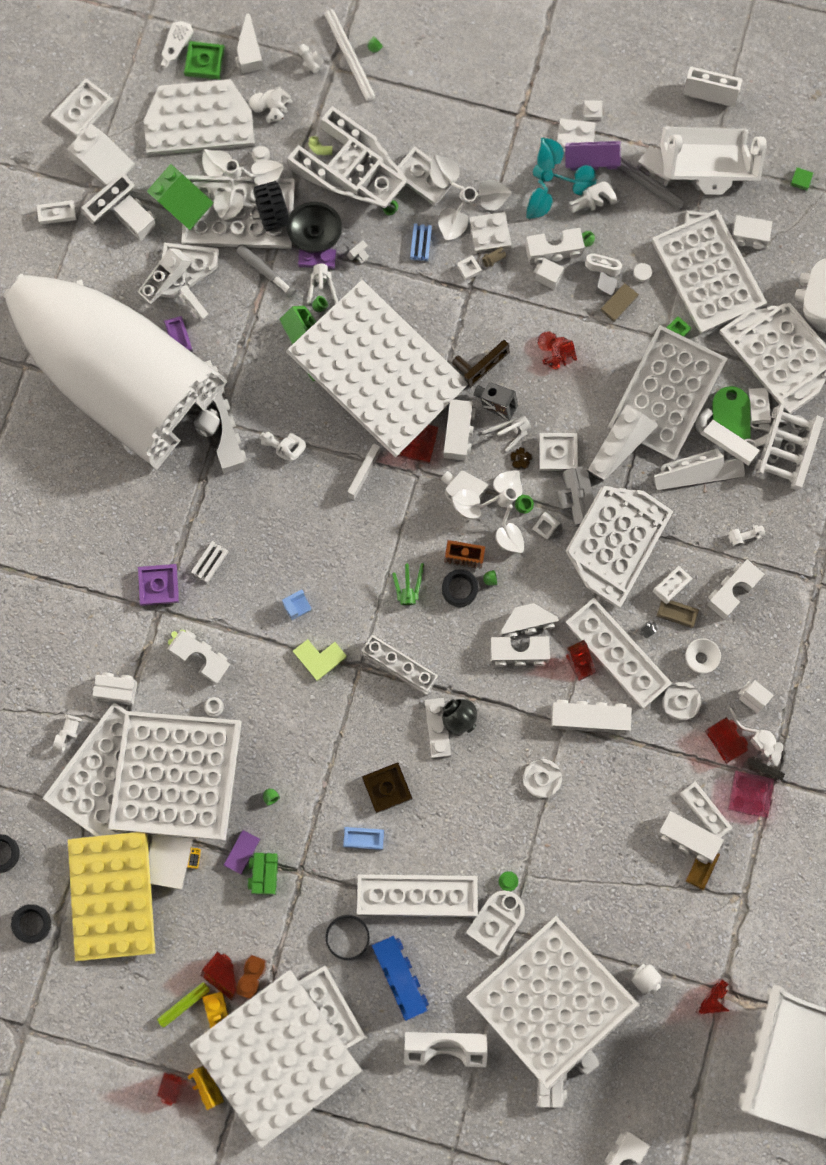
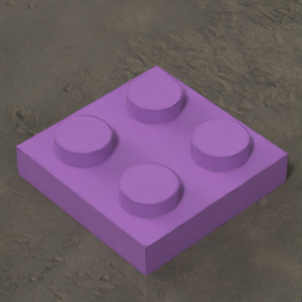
(158, 584)

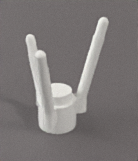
(321, 275)
(518, 425)

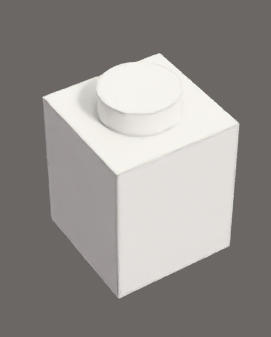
(548, 273)

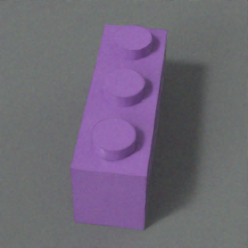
(593, 154)

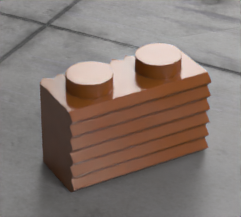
(464, 554)

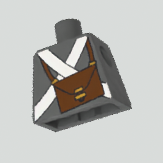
(497, 400)

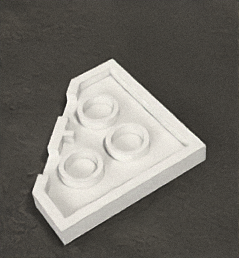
(203, 263)

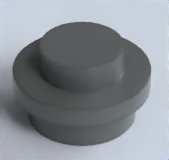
(648, 629)

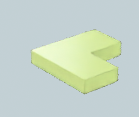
(319, 663)

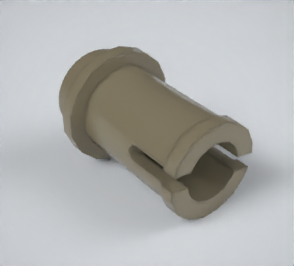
(489, 259)

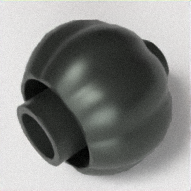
(459, 716)

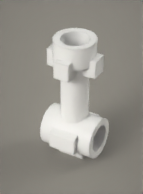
(736, 538)

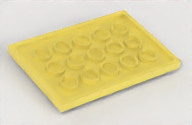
(111, 896)

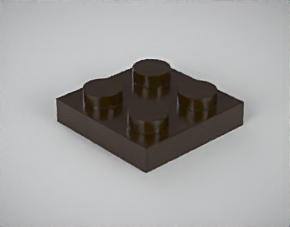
(387, 787)

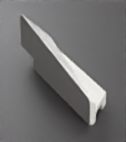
(699, 469)

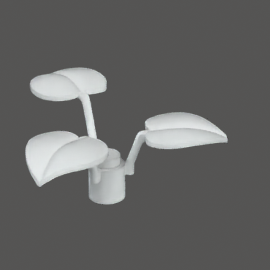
(220, 162)
(452, 222)
(509, 488)

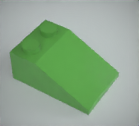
(180, 196)

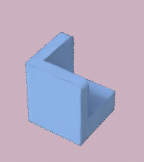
(296, 605)

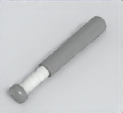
(260, 266)

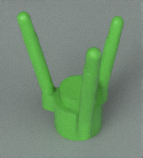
(407, 596)

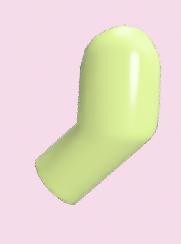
(317, 148)

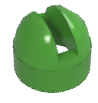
(374, 45)
(390, 210)
(590, 240)
(319, 304)
(490, 578)
(270, 796)

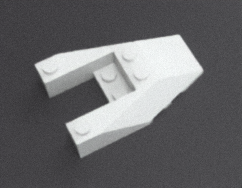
(358, 169)

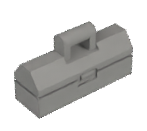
(581, 494)

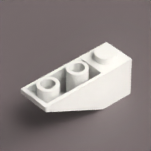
(164, 274)

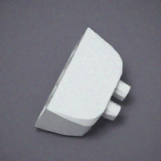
(814, 296)

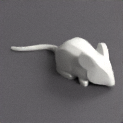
(765, 742)

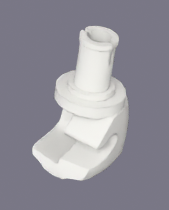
(592, 198)

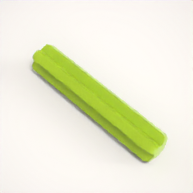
(183, 1004)

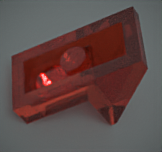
(580, 660)
(710, 1003)

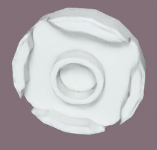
(681, 701)
(542, 778)

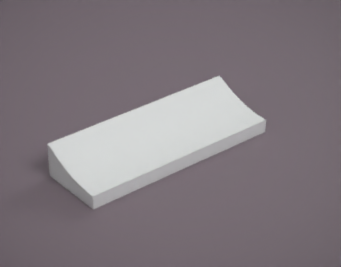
(169, 860)

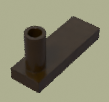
(475, 373)

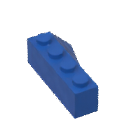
(399, 977)

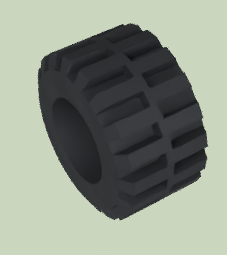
(271, 206)

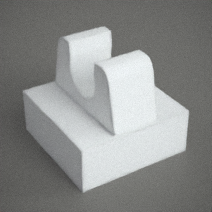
(359, 252)

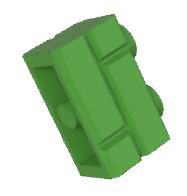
(264, 873)

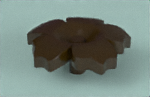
(520, 459)

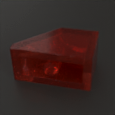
(220, 974)
(171, 1088)

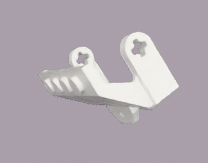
(711, 156)

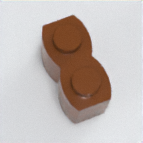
(253, 971)

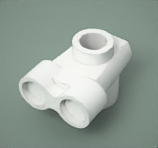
(312, 60)

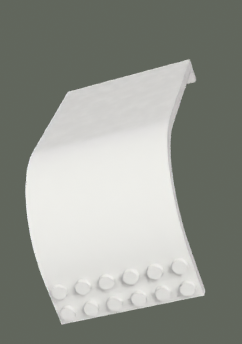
(789, 1065)

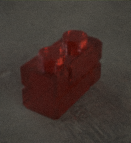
(727, 740)

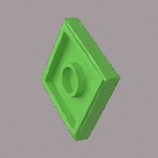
(204, 60)

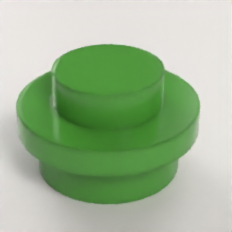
(524, 504)
(508, 881)

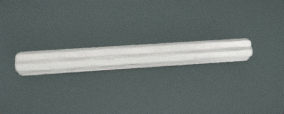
(349, 55)

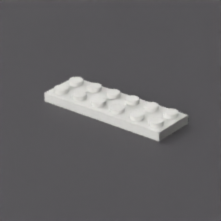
(618, 653)
(417, 895)

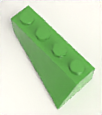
(297, 322)

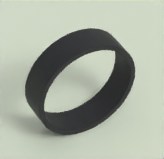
(341, 917)

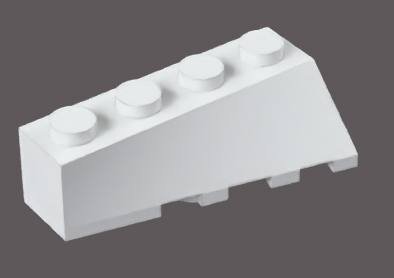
(622, 440)

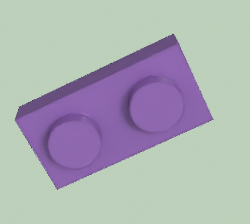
(310, 259)

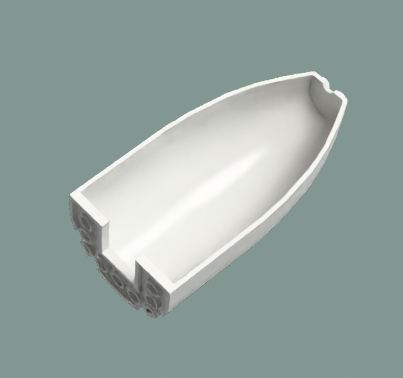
(111, 362)

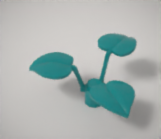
(548, 156)

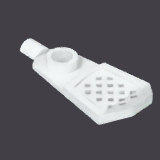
(179, 30)

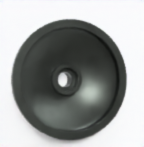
(318, 218)

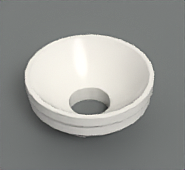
(706, 647)

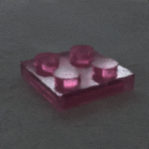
(750, 794)

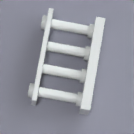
(807, 444)

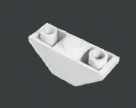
(527, 620)

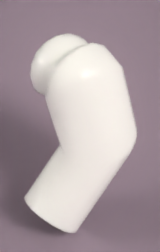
(701, 421)

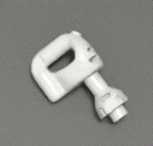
(283, 448)

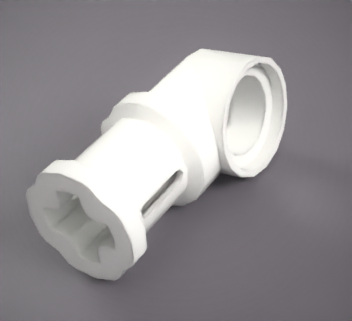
(69, 730)

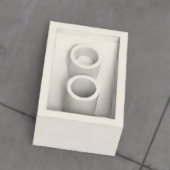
(99, 155)

